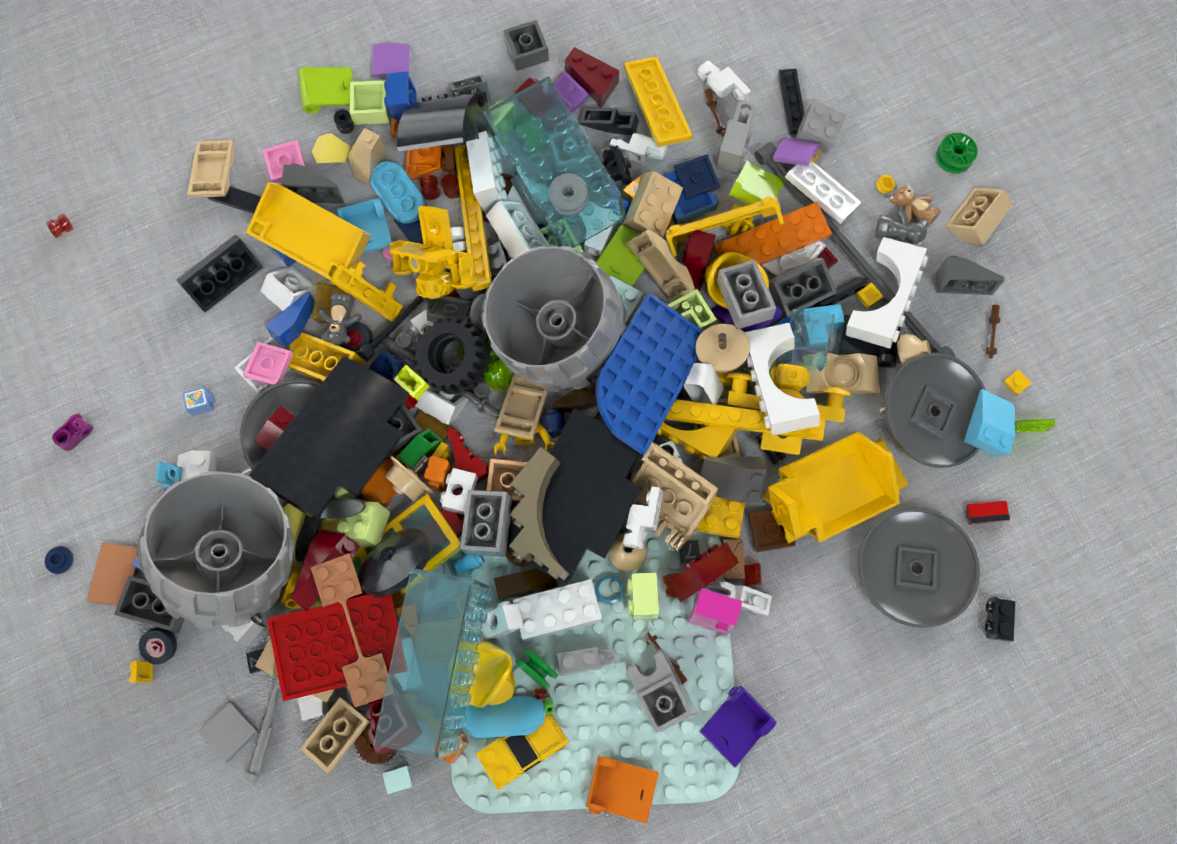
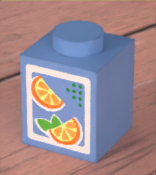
(198, 401)

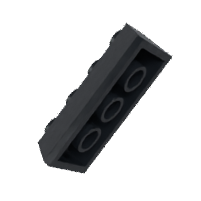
(219, 273)

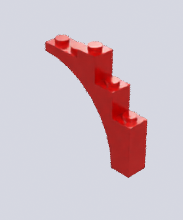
(463, 462)

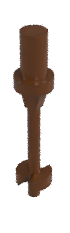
(711, 102)
(994, 319)
(652, 640)

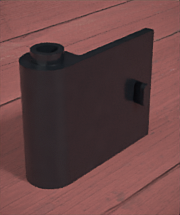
(885, 356)

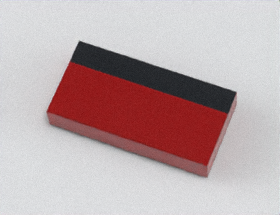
(988, 512)

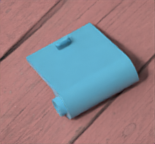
(371, 219)

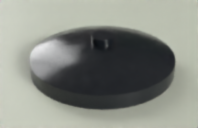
(390, 562)

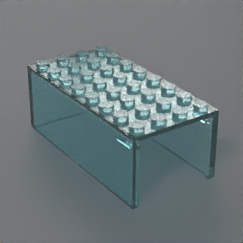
(544, 142)
(433, 664)

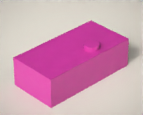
(715, 611)

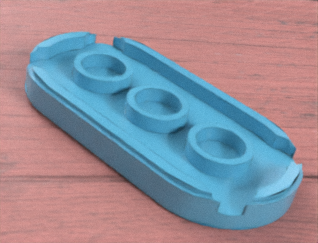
(397, 191)
(512, 718)

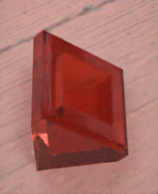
(753, 574)

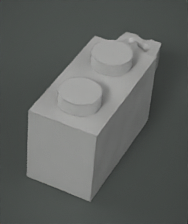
(584, 660)

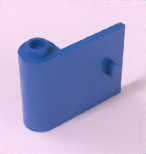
(693, 207)

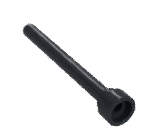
(366, 351)

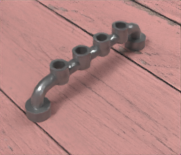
(405, 342)

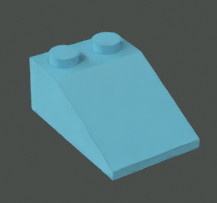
(992, 425)

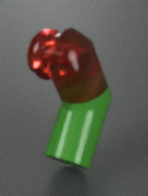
(547, 700)

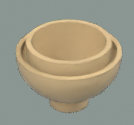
(911, 346)
(624, 560)

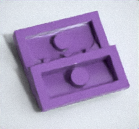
(389, 59)
(571, 91)
(796, 151)

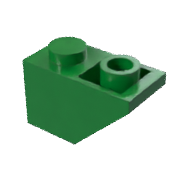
(423, 444)

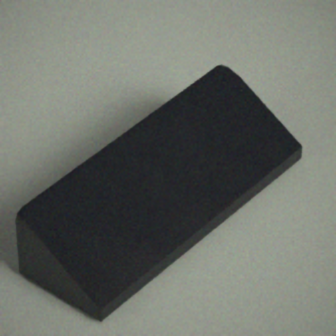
(844, 291)

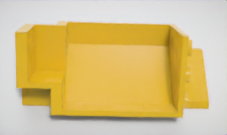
(835, 488)

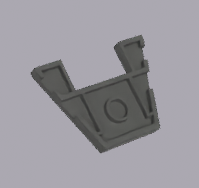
(448, 307)

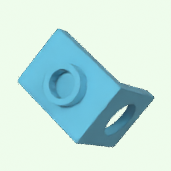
(167, 474)

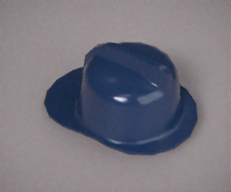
(387, 365)

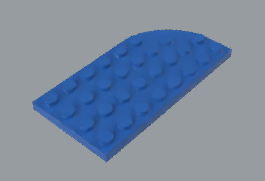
(646, 372)

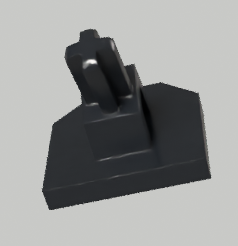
(619, 167)

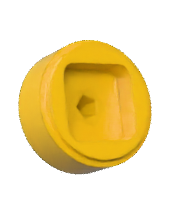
(885, 184)

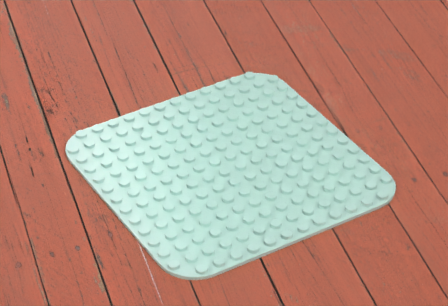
(601, 706)

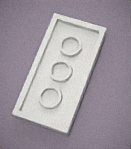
(824, 190)

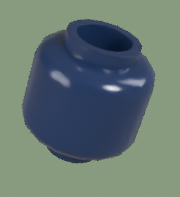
(553, 422)

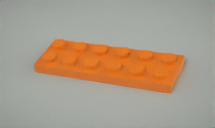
(776, 240)

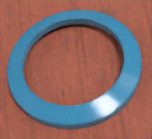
(609, 601)

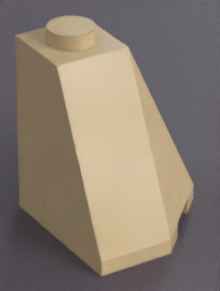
(365, 155)

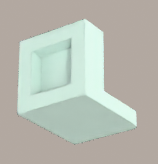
(397, 780)

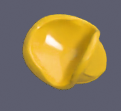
(725, 260)
(493, 676)

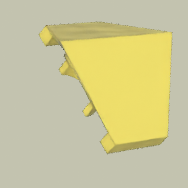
(330, 149)

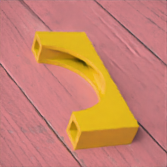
(704, 442)

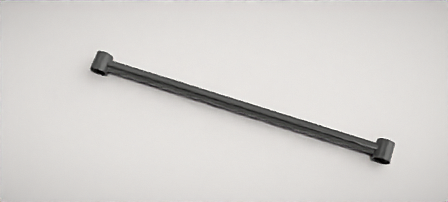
(765, 155)

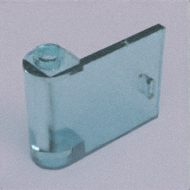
(810, 339)

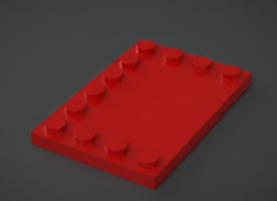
(319, 642)

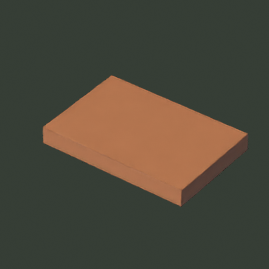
(111, 573)

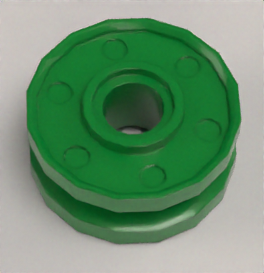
(954, 162)
(536, 668)

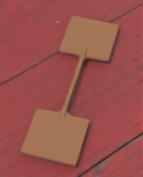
(335, 583)

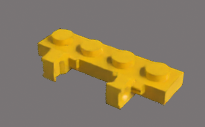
(378, 300)

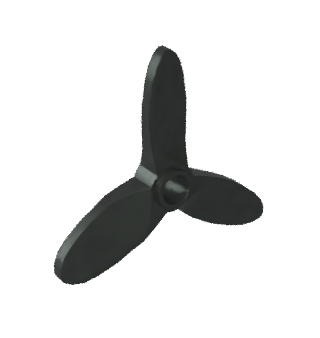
(337, 509)

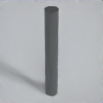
(526, 201)

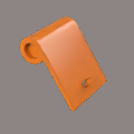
(379, 488)
(618, 789)

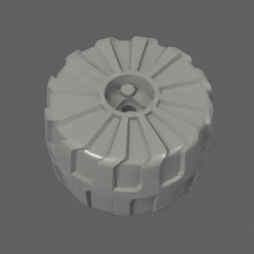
(532, 299)
(209, 518)

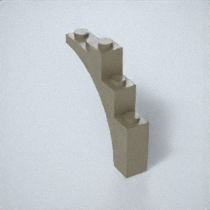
(531, 487)

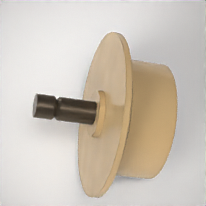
(723, 347)
(406, 479)

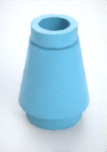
(468, 562)

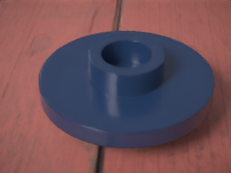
(59, 560)

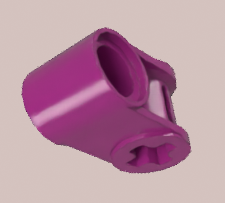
(73, 432)

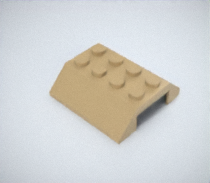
(684, 498)

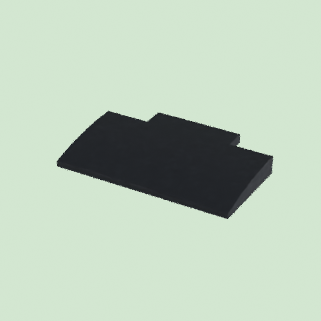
(334, 439)
(586, 493)

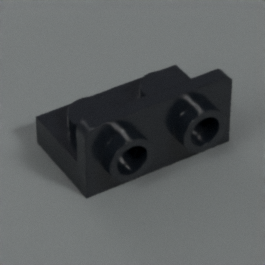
(1000, 619)

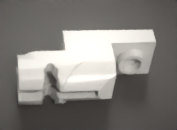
(723, 81)
(640, 147)
(643, 518)
(752, 599)

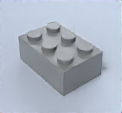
(746, 294)
(486, 523)

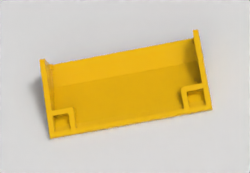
(767, 207)
(306, 231)

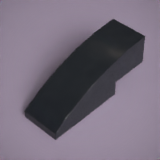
(610, 120)

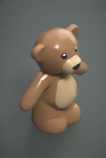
(915, 206)

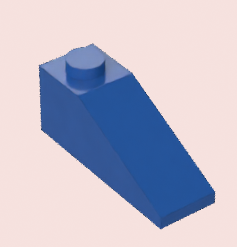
(291, 322)

